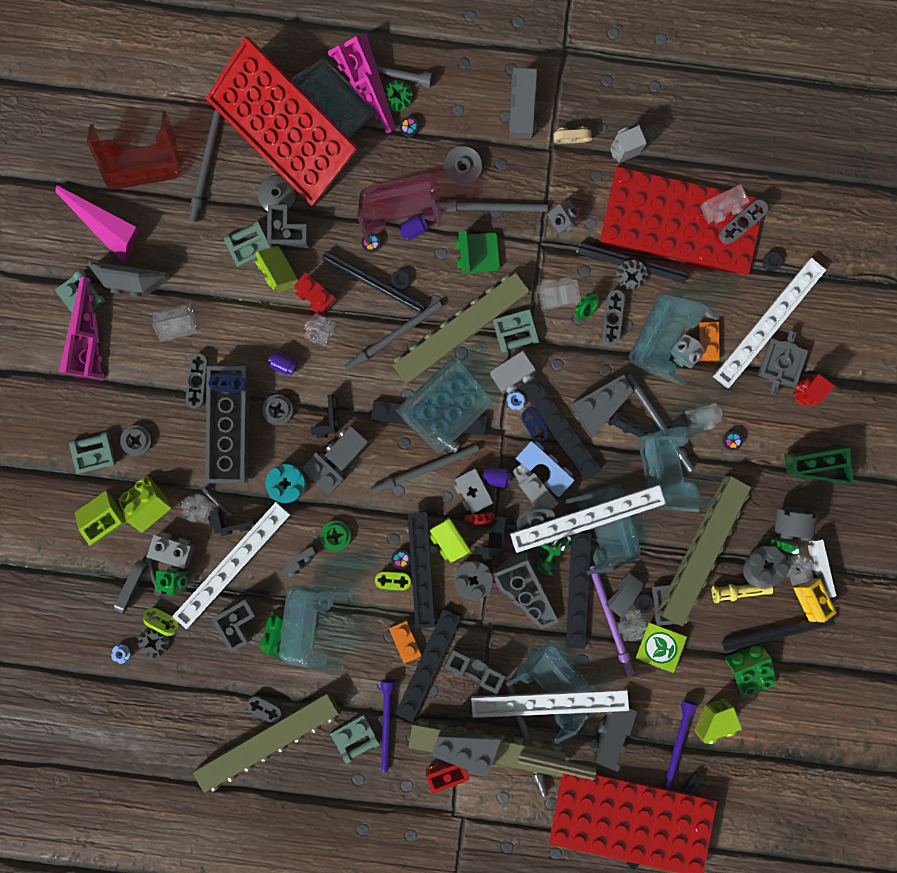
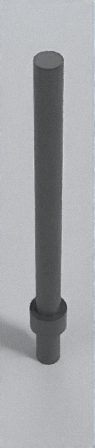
(197, 202)
(452, 206)
(362, 357)
(657, 419)
(391, 482)
(538, 777)

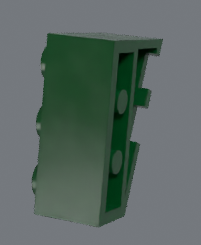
(821, 463)

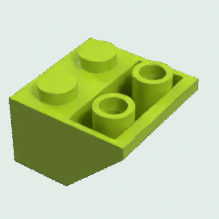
(277, 268)
(143, 504)
(99, 518)
(717, 721)

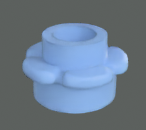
(516, 405)
(125, 653)

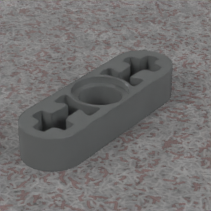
(751, 222)
(609, 303)
(203, 367)
(131, 586)

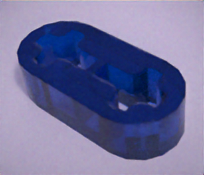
(227, 388)
(538, 422)

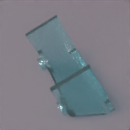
(663, 331)
(663, 468)
(617, 538)
(300, 623)
(554, 674)

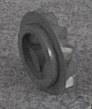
(631, 266)
(269, 413)
(127, 441)
(151, 651)

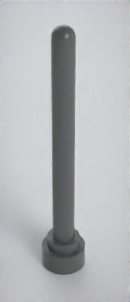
(424, 79)

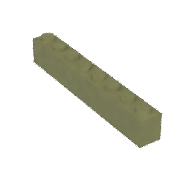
(460, 329)
(704, 550)
(425, 734)
(266, 741)

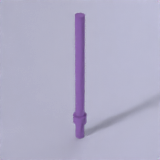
(623, 655)

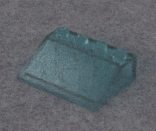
(334, 96)
(445, 405)

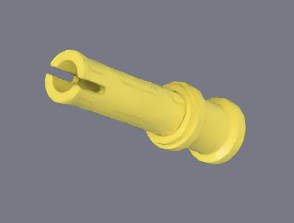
(733, 592)

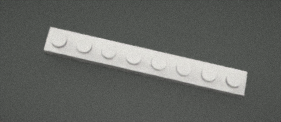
(769, 323)
(587, 518)
(231, 565)
(550, 703)

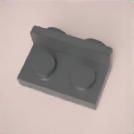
(323, 472)

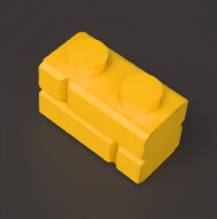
(815, 600)

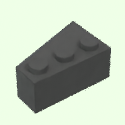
(523, 103)
(601, 404)
(612, 737)
(467, 750)

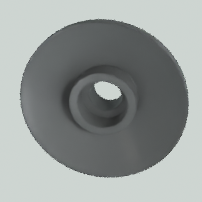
(462, 156)
(286, 194)
(535, 516)

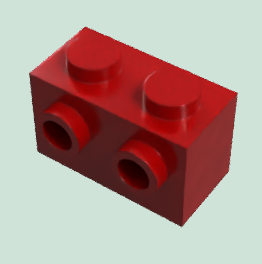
(319, 297)
(812, 390)
(445, 775)

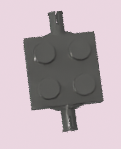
(783, 362)

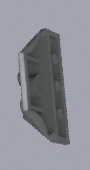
(128, 279)

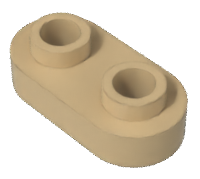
(579, 135)

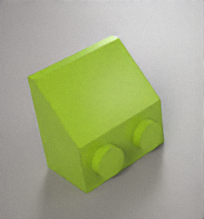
(449, 539)

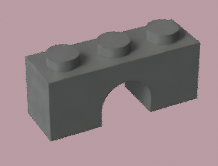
(468, 665)

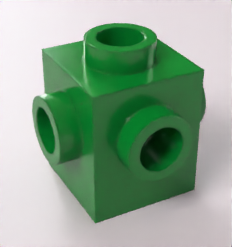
(171, 580)

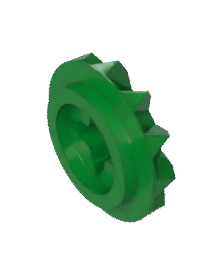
(406, 95)
(586, 306)
(328, 530)
(785, 546)

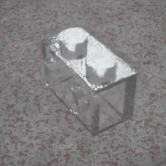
(724, 204)
(174, 322)
(704, 416)

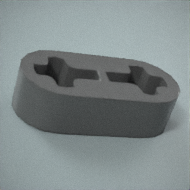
(266, 704)

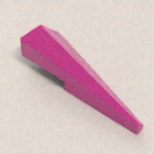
(359, 65)
(111, 230)
(81, 346)

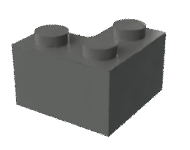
(283, 233)
(231, 624)

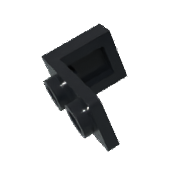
(323, 431)
(217, 522)
(496, 541)

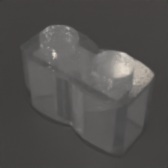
(559, 294)

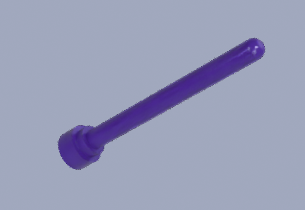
(387, 687)
(688, 708)

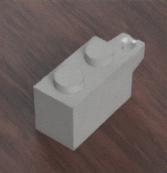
(534, 488)

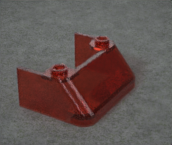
(136, 165)

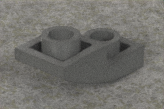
(295, 564)
(628, 591)

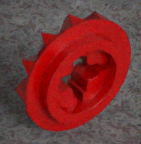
(479, 518)

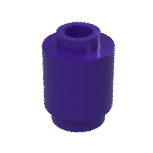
(413, 227)
(282, 363)
(496, 476)

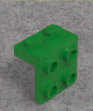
(477, 252)
(271, 640)
(752, 670)

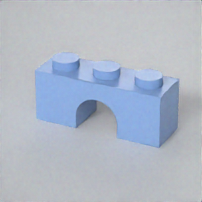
(558, 478)

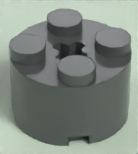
(795, 522)
(770, 558)
(477, 589)

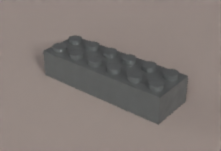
(227, 429)

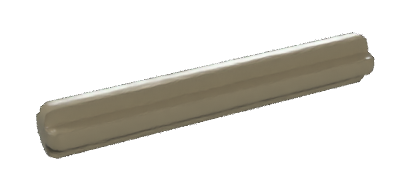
(557, 765)

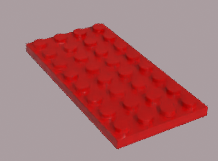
(281, 122)
(667, 221)
(633, 822)

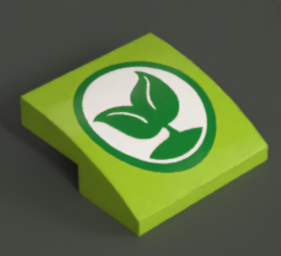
(661, 647)

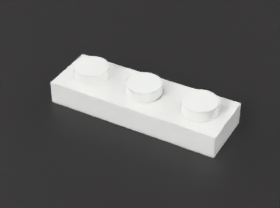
(821, 565)

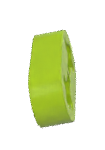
(393, 585)
(158, 625)

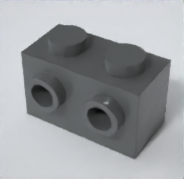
(346, 448)

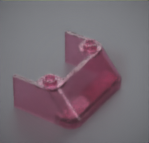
(398, 201)

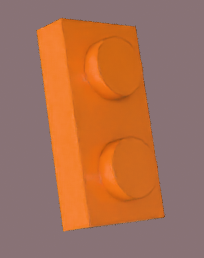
(709, 339)
(405, 641)

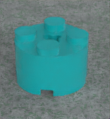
(275, 485)

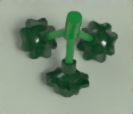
(547, 565)

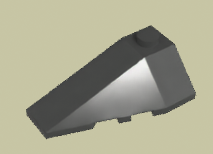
(522, 583)

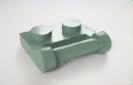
(245, 252)
(68, 292)
(513, 325)
(95, 458)
(351, 733)

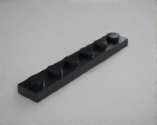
(387, 412)
(560, 428)
(421, 570)
(578, 590)
(428, 664)

